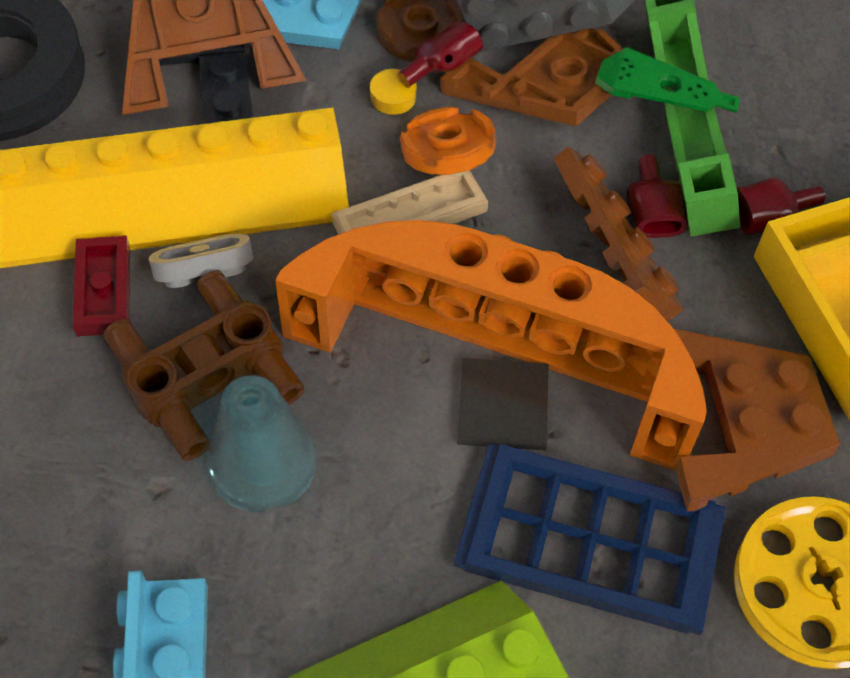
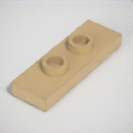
(436, 200)

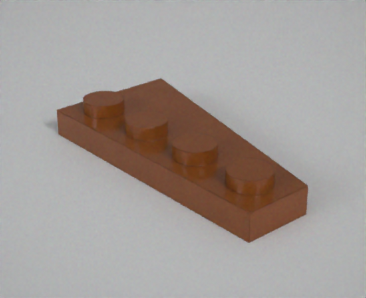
(627, 247)

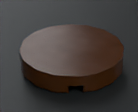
(408, 23)

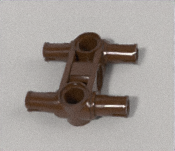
(201, 363)

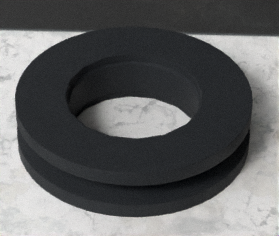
(53, 75)

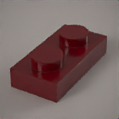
(101, 284)

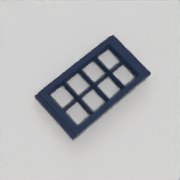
(696, 564)

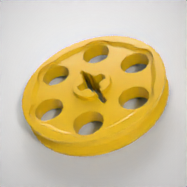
(792, 574)

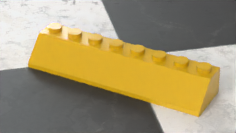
(171, 185)

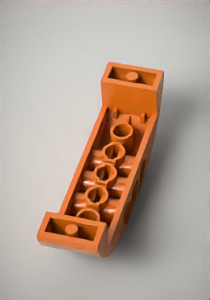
(508, 302)

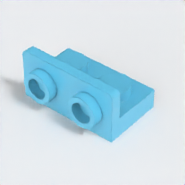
(162, 628)

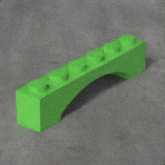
(695, 134)

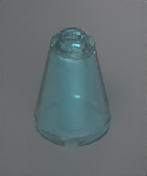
(259, 448)

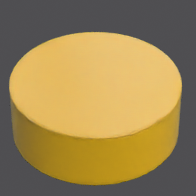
(389, 93)

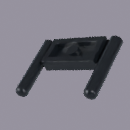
(223, 82)

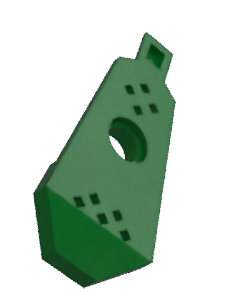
(638, 75)

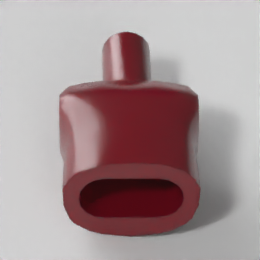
(443, 52)
(772, 200)
(656, 202)

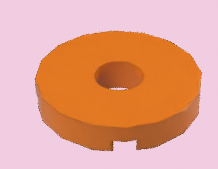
(448, 141)

